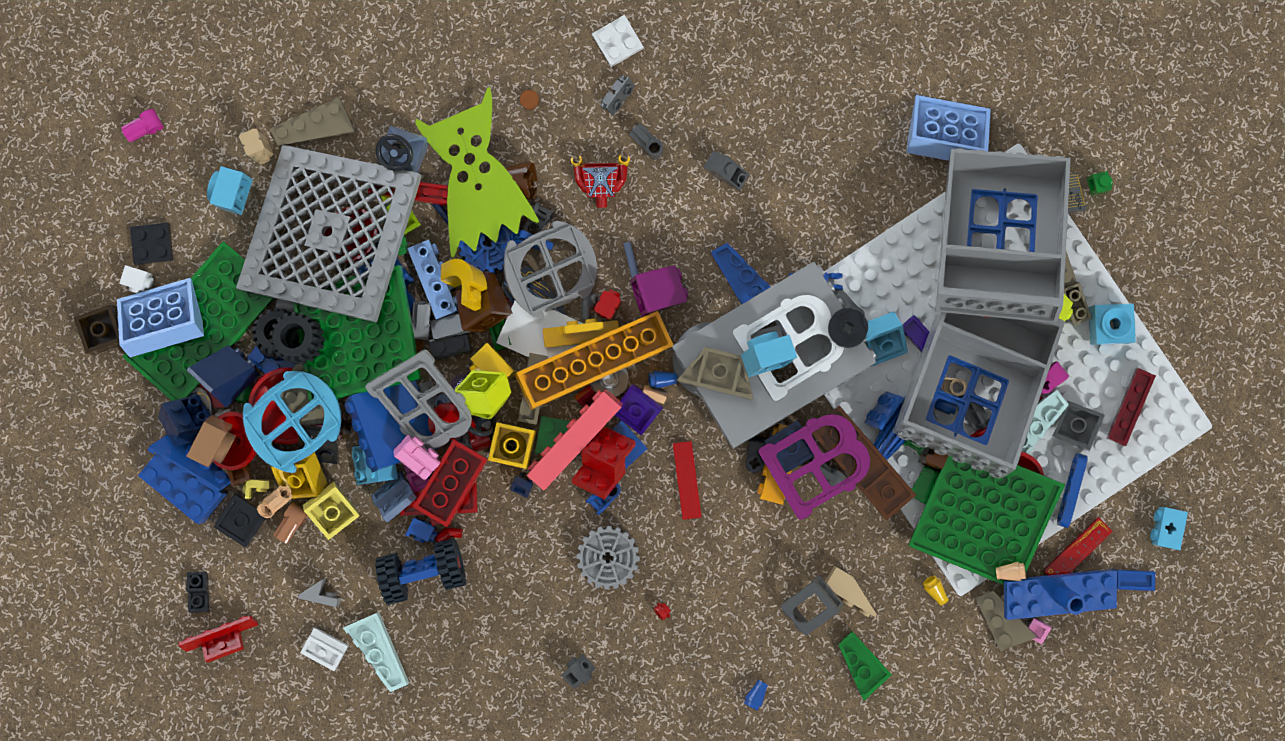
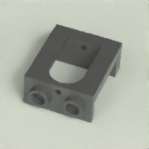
(824, 593)

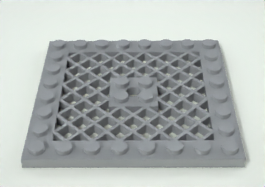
(291, 164)

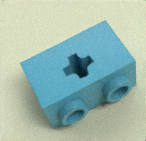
(1176, 521)

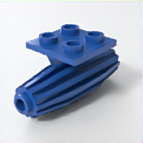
(884, 418)

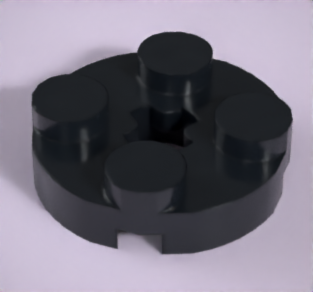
(852, 317)

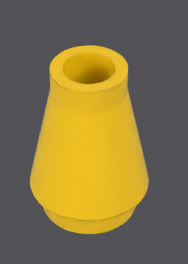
(935, 589)

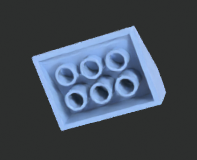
(945, 126)
(159, 318)

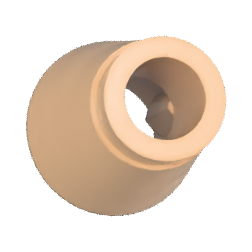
(1012, 571)

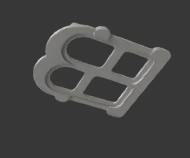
(444, 430)

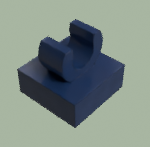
(521, 485)

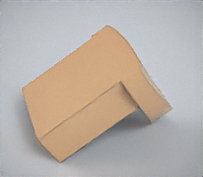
(655, 394)

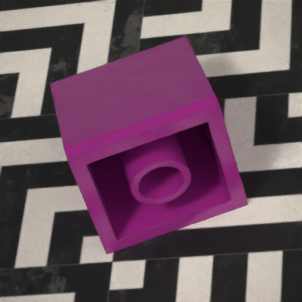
(658, 290)

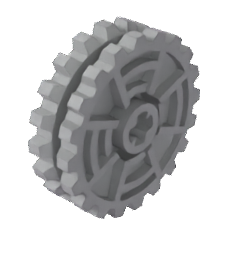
(597, 568)

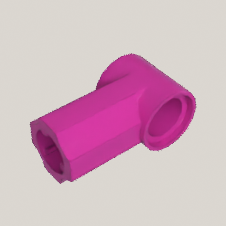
(146, 124)

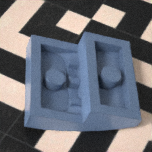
(393, 497)

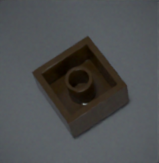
(99, 329)

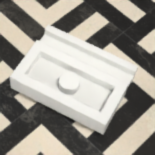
(324, 649)

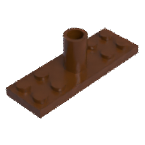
(882, 483)

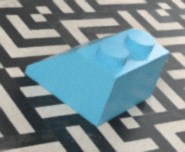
(886, 337)

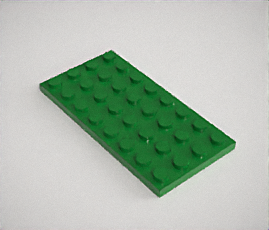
(225, 318)

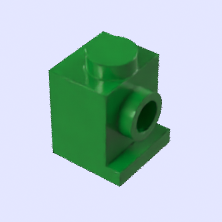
(1099, 183)

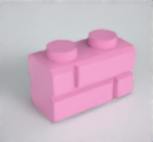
(416, 456)

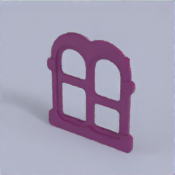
(847, 444)

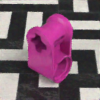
(1055, 376)

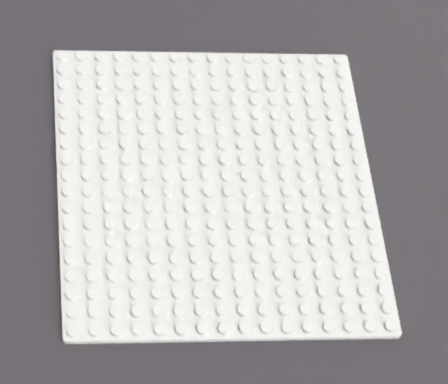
(901, 276)

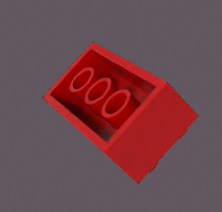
(450, 483)

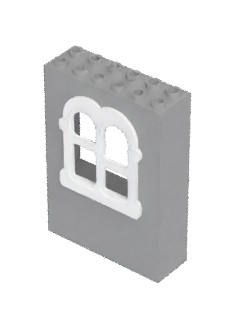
(773, 401)

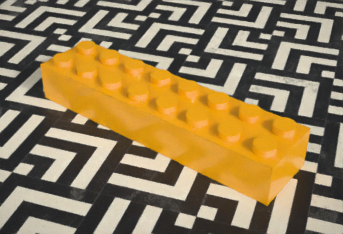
(593, 360)

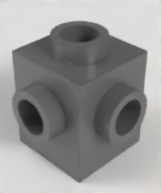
(578, 671)

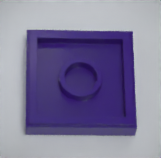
(638, 409)

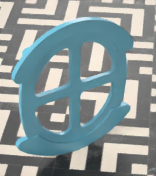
(263, 443)

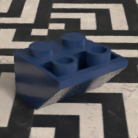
(183, 419)

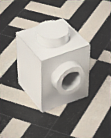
(136, 279)

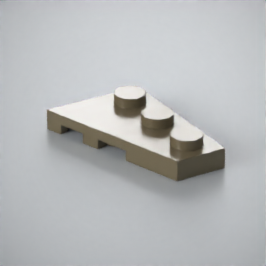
(1005, 632)

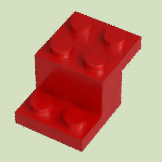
(603, 462)

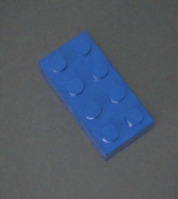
(181, 489)

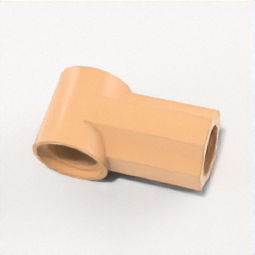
(274, 501)

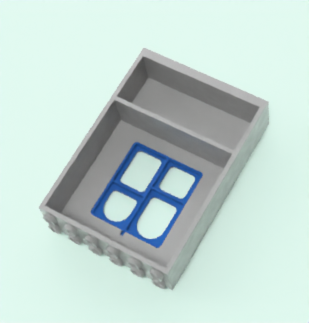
(997, 279)
(999, 348)

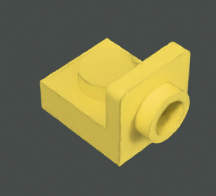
(260, 484)

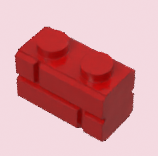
(608, 305)

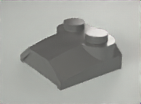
(1079, 426)

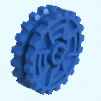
(487, 257)

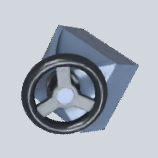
(401, 150)

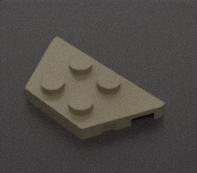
(718, 372)
(298, 398)

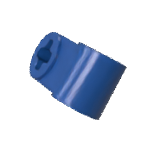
(604, 503)

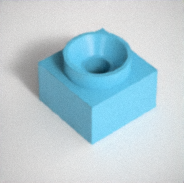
(229, 190)
(1124, 324)
(768, 353)

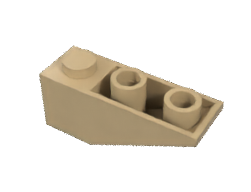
(847, 588)

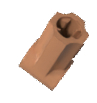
(293, 519)

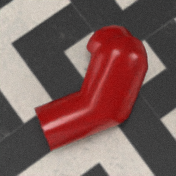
(447, 533)

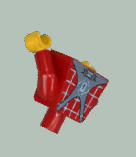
(600, 179)

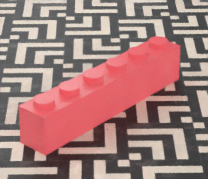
(577, 436)

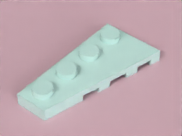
(1046, 413)
(375, 643)

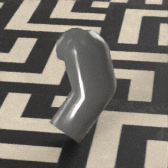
(587, 304)

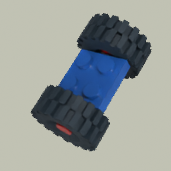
(394, 576)

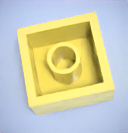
(331, 510)

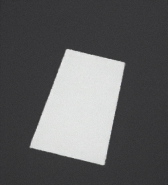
(527, 334)

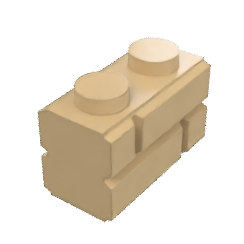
(256, 146)

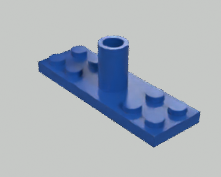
(1060, 594)

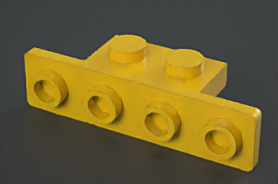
(576, 333)

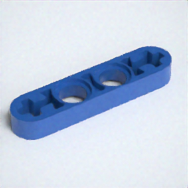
(1072, 490)

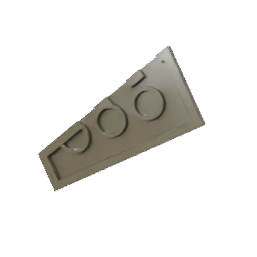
(315, 124)

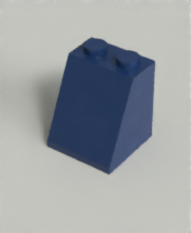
(225, 374)

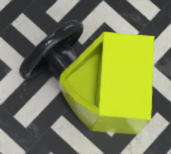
(484, 397)

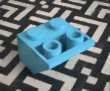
(364, 475)

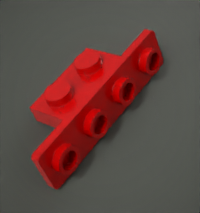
(221, 640)

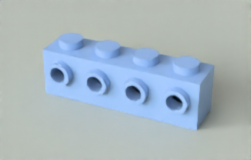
(429, 271)

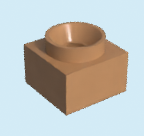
(212, 442)

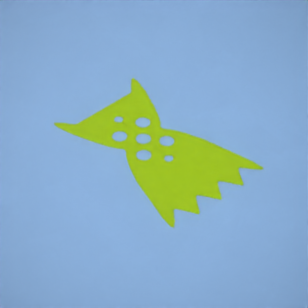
(499, 198)

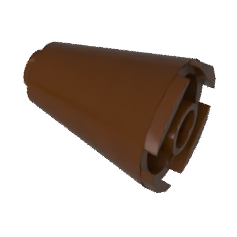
(524, 175)

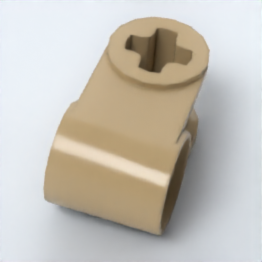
(948, 383)

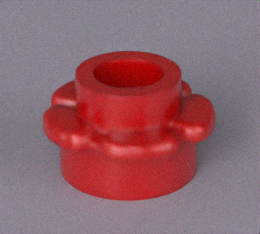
(662, 611)

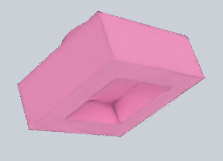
(1040, 628)

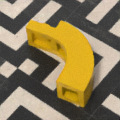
(473, 282)

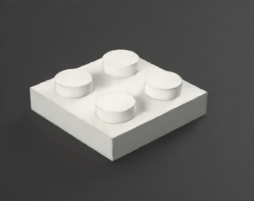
(617, 41)

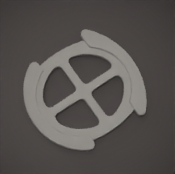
(517, 283)

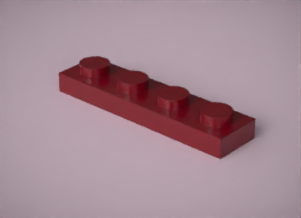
(1131, 407)

